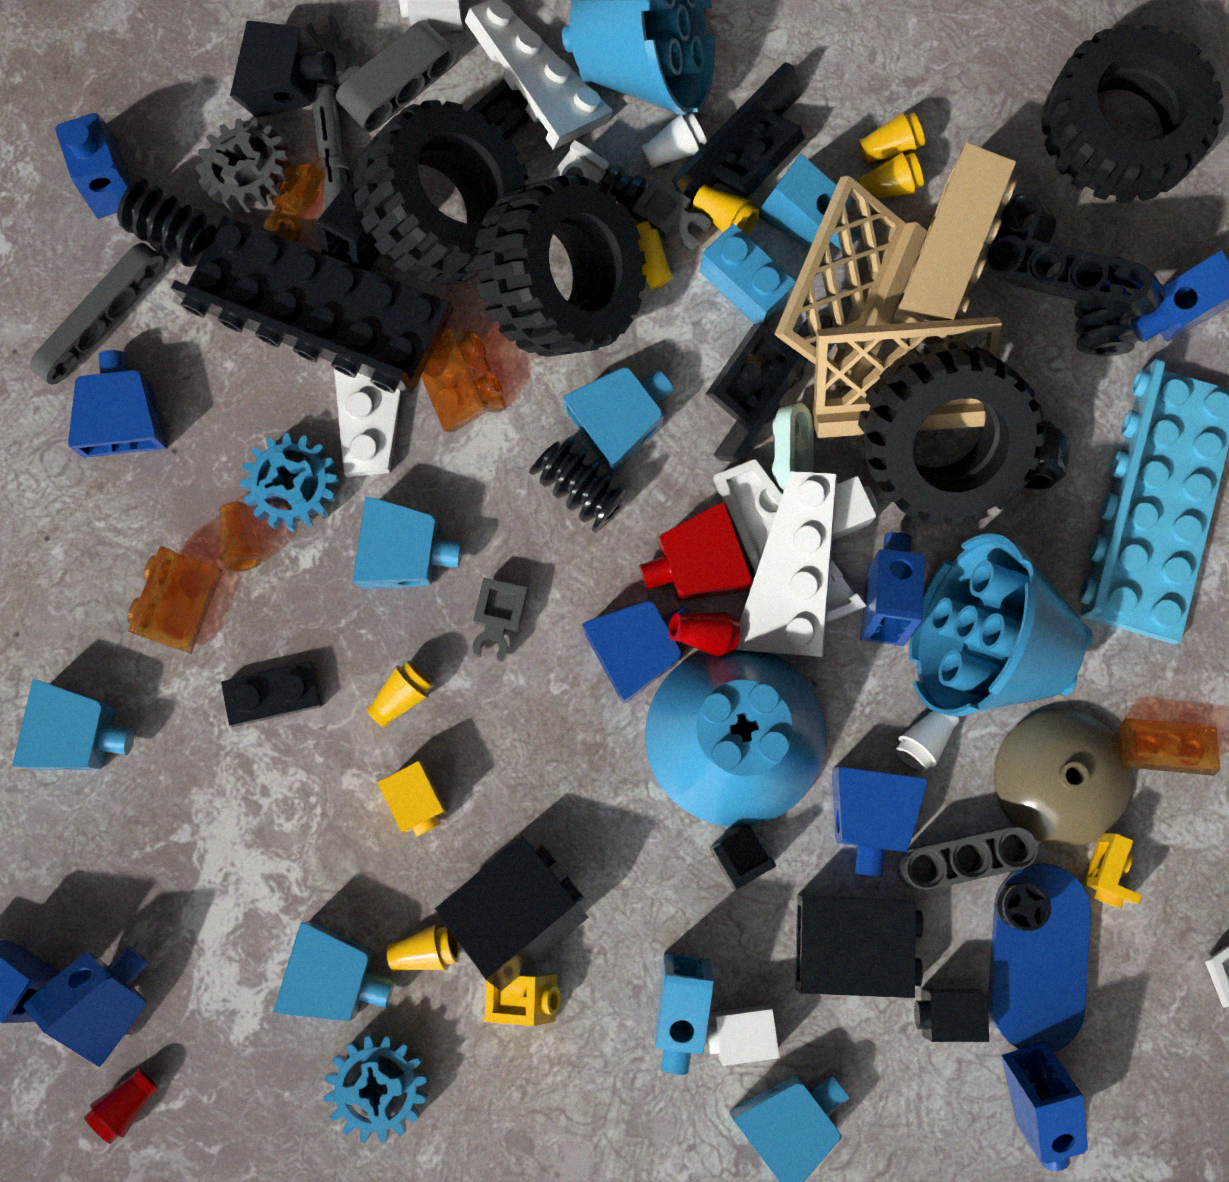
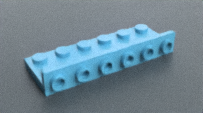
(1158, 505)

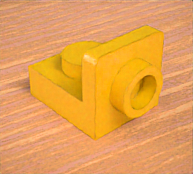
(1107, 866)
(526, 1001)

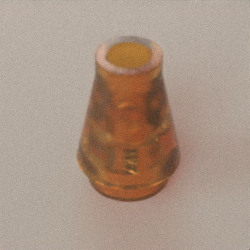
(239, 541)

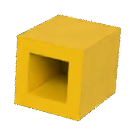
(413, 799)

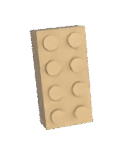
(957, 239)

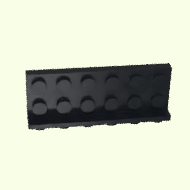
(316, 305)

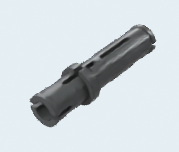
(330, 143)

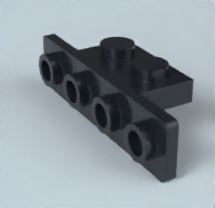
(749, 142)
(755, 384)

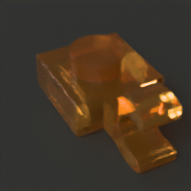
(296, 197)

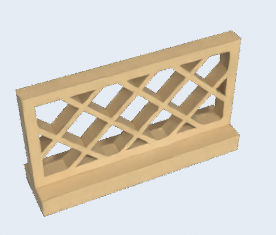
(874, 298)
(841, 415)

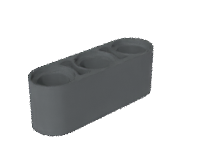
(396, 75)
(988, 857)

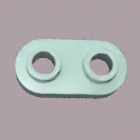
(793, 442)

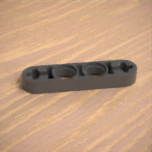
(97, 313)

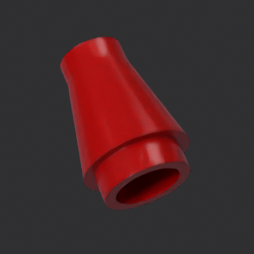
(708, 632)
(119, 1107)

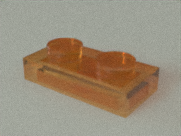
(1169, 746)

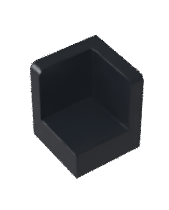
(742, 857)

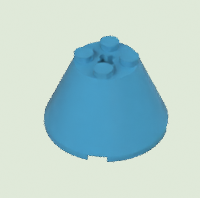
(644, 49)
(994, 632)
(716, 771)

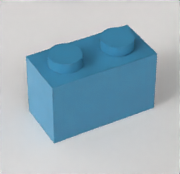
(746, 276)

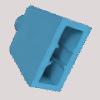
(800, 203)
(618, 413)
(400, 547)
(68, 731)
(329, 976)
(686, 996)
(792, 1125)

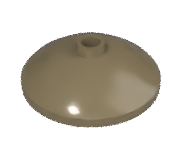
(1034, 783)

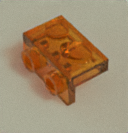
(461, 380)
(173, 599)

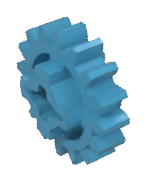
(305, 476)
(356, 1092)

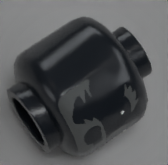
(1053, 460)

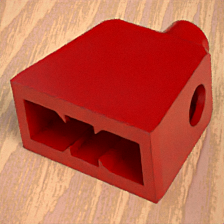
(699, 558)

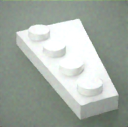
(546, 81)
(366, 425)
(752, 506)
(792, 580)

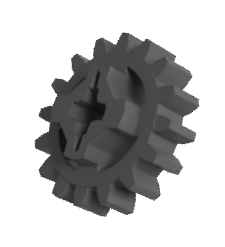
(243, 165)

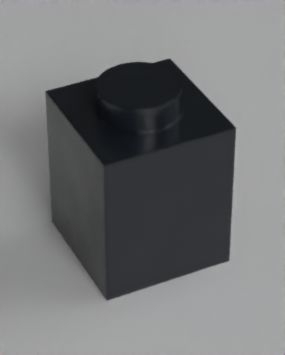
(953, 1015)

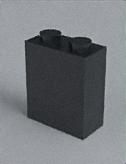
(513, 912)
(857, 946)

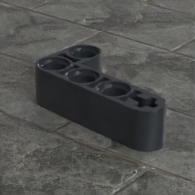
(1076, 265)

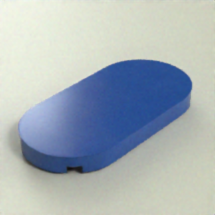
(1042, 973)

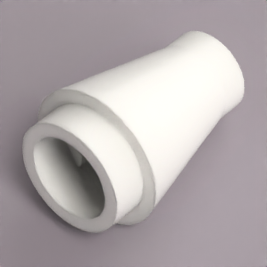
(676, 141)
(925, 741)

